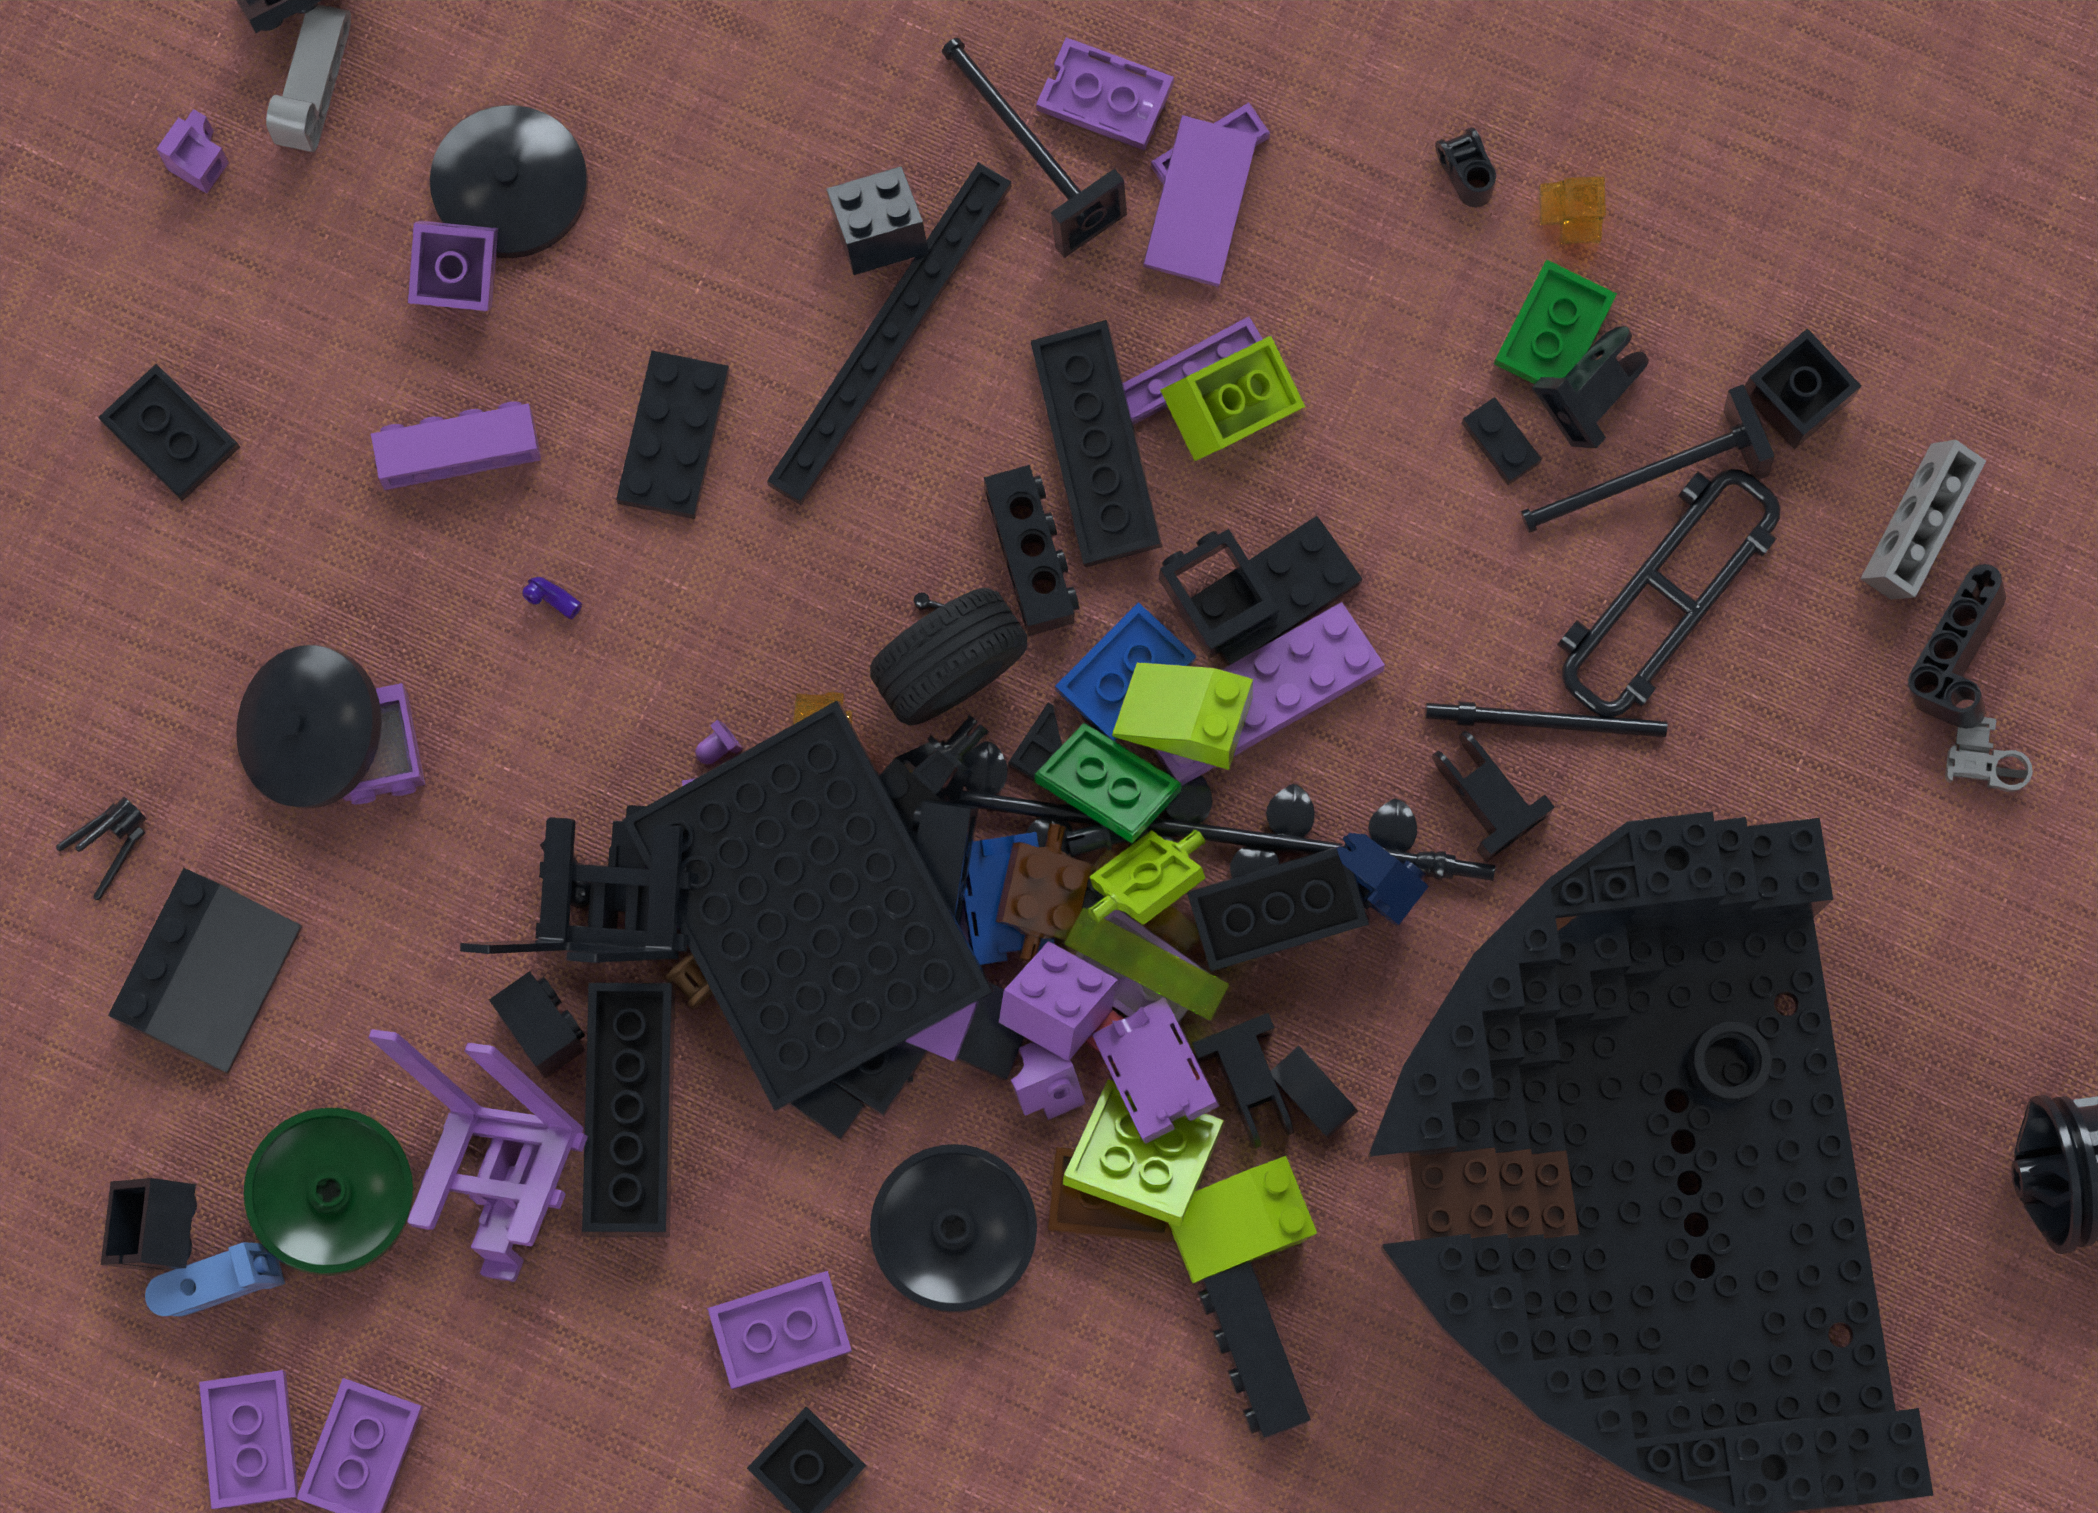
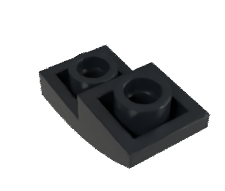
(1313, 1092)

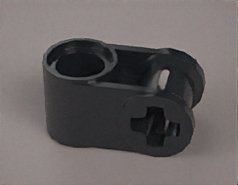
(1464, 161)

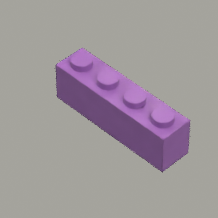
(455, 445)

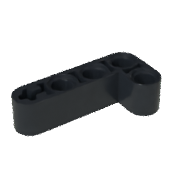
(1965, 642)

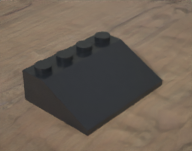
(205, 971)

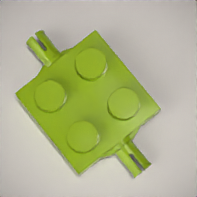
(1147, 877)

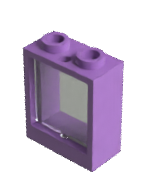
(397, 760)

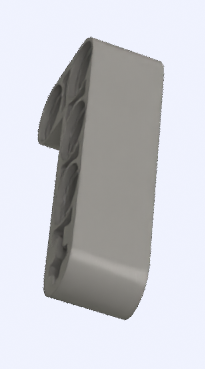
(301, 111)

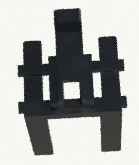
(623, 885)

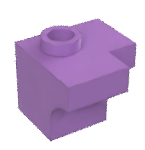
(191, 154)
(1046, 1083)

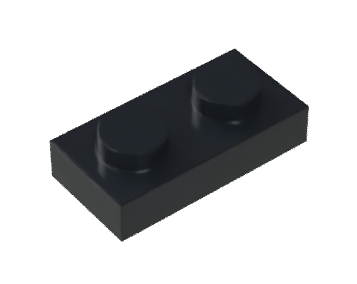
(1501, 441)

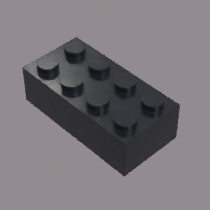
(1277, 908)

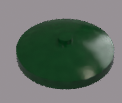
(328, 1191)

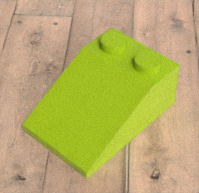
(1232, 398)
(1186, 711)
(1243, 1220)

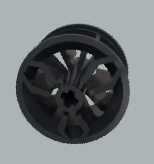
(2059, 1169)

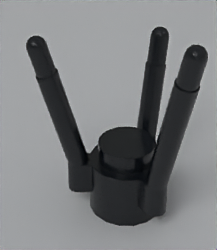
(121, 820)

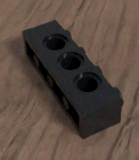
(1037, 610)

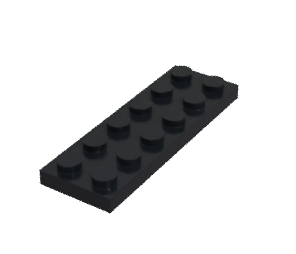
(1096, 443)

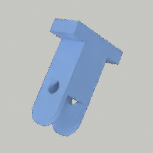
(214, 1280)

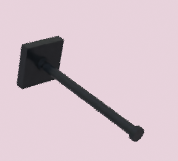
(1086, 211)
(1744, 434)

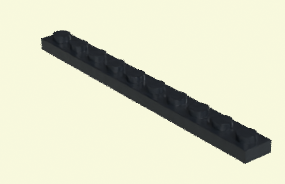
(889, 334)

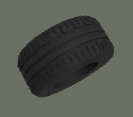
(948, 656)

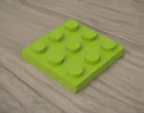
(1144, 1177)

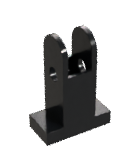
(1591, 388)
(1492, 799)
(1245, 1070)

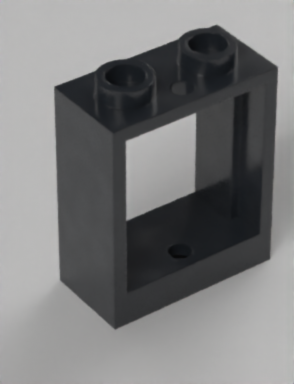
(1240, 626)

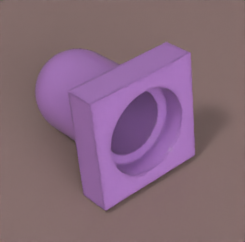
(717, 744)

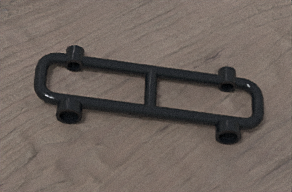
(1581, 641)

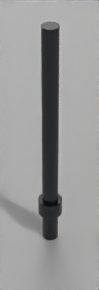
(1467, 713)

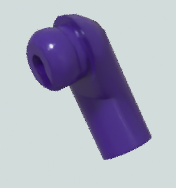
(557, 597)

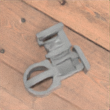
(1975, 762)

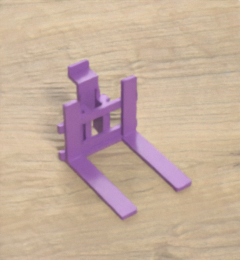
(519, 1166)

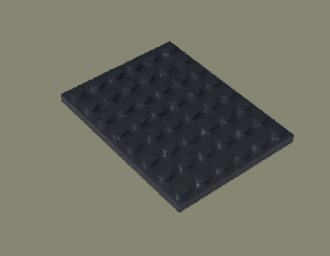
(811, 907)

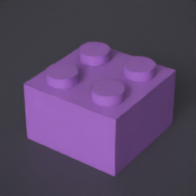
(452, 265)
(1058, 1000)

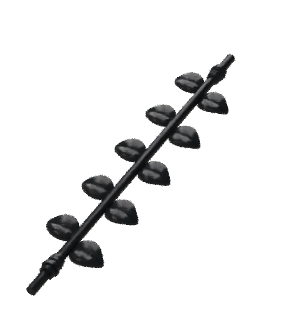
(1288, 816)

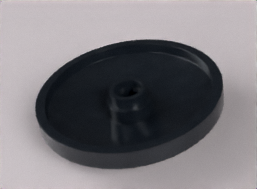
(511, 174)
(308, 726)
(953, 1228)

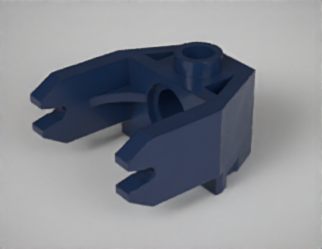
(1391, 885)

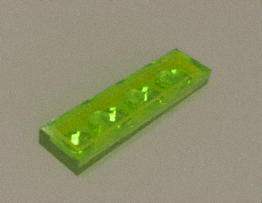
(1147, 964)

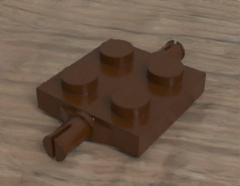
(1042, 891)

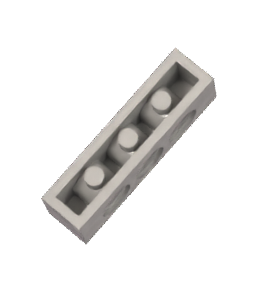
(1923, 519)

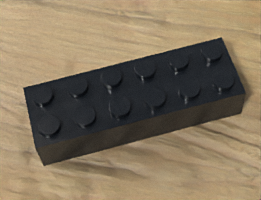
(629, 1110)

